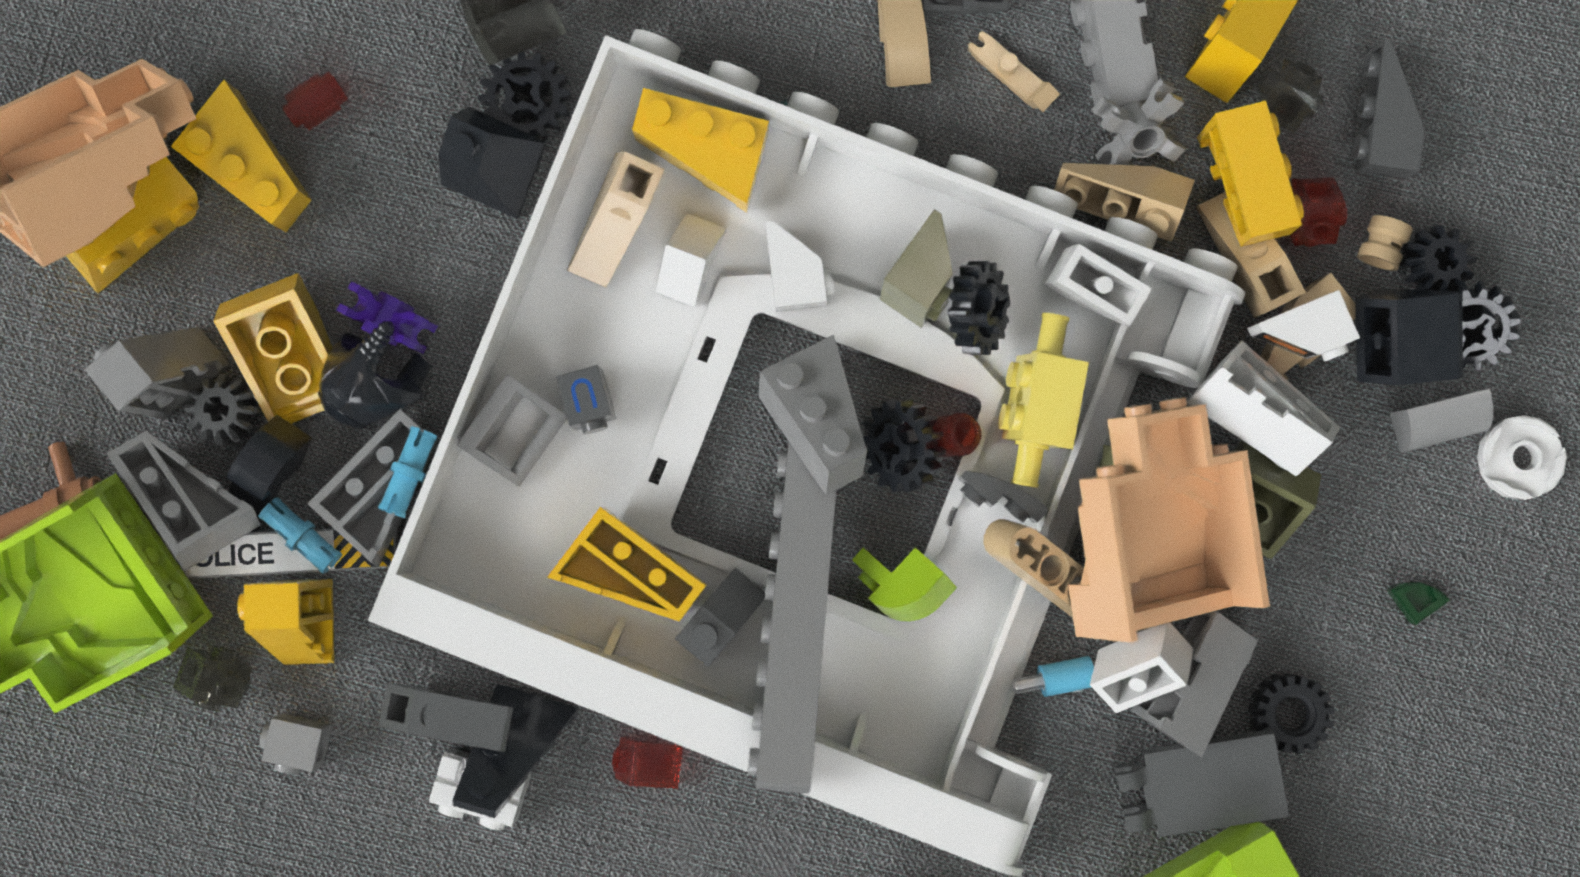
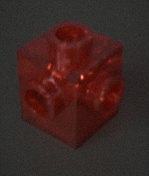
(1323, 211)

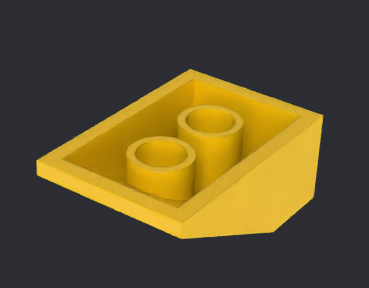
(278, 346)

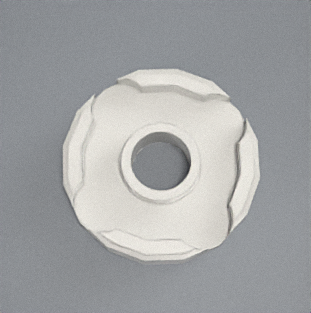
(1497, 462)

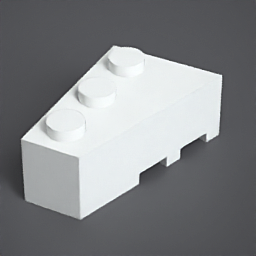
(1265, 410)

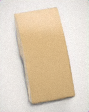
(905, 42)

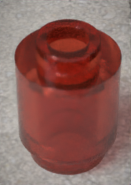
(314, 101)
(960, 434)

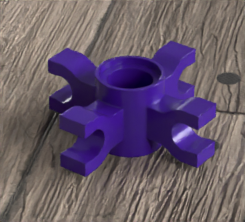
(374, 309)

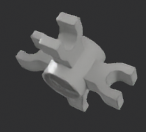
(1140, 126)

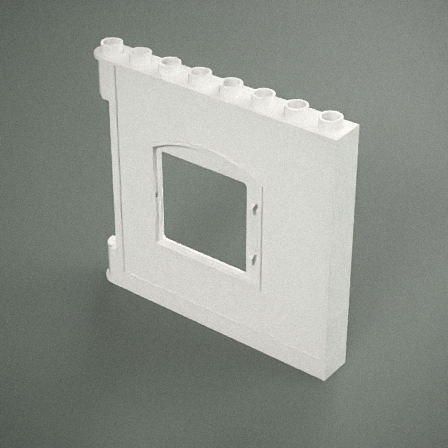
(900, 703)

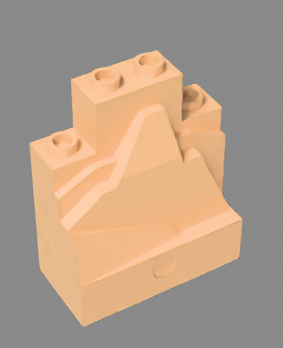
(79, 152)
(1166, 527)

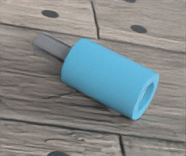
(1058, 677)

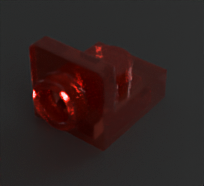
(647, 763)

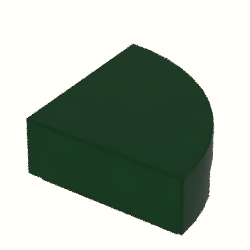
(1417, 600)

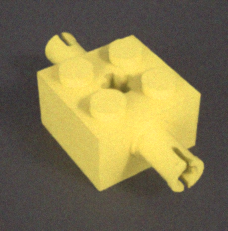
(1042, 400)

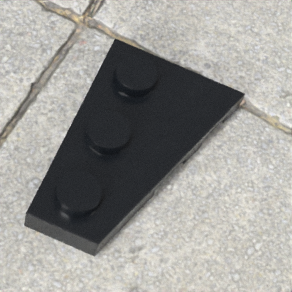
(494, 775)

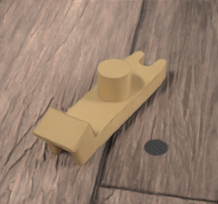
(1013, 73)

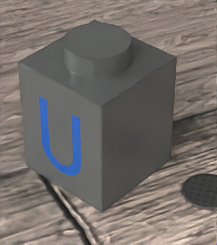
(586, 399)

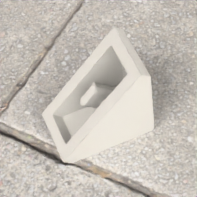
(689, 259)

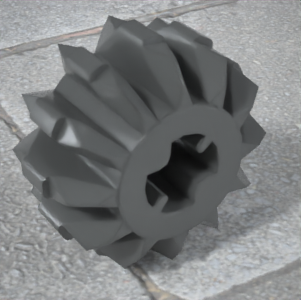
(222, 426)

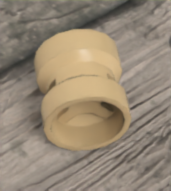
(1385, 242)

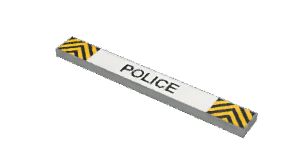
(266, 554)

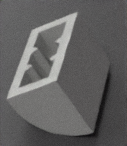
(1443, 420)

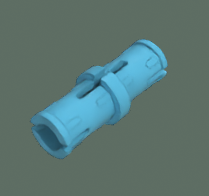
(407, 472)
(300, 535)

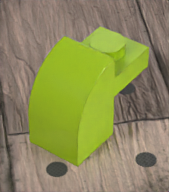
(910, 590)

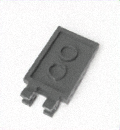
(1226, 787)

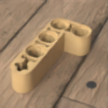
(1034, 560)

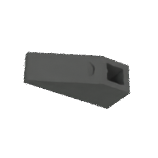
(1391, 124)
(445, 716)

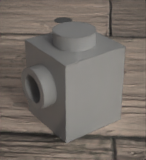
(295, 743)

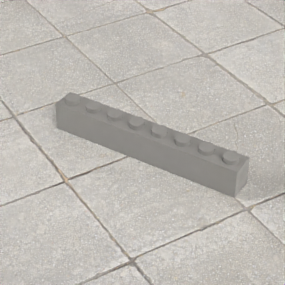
(793, 631)

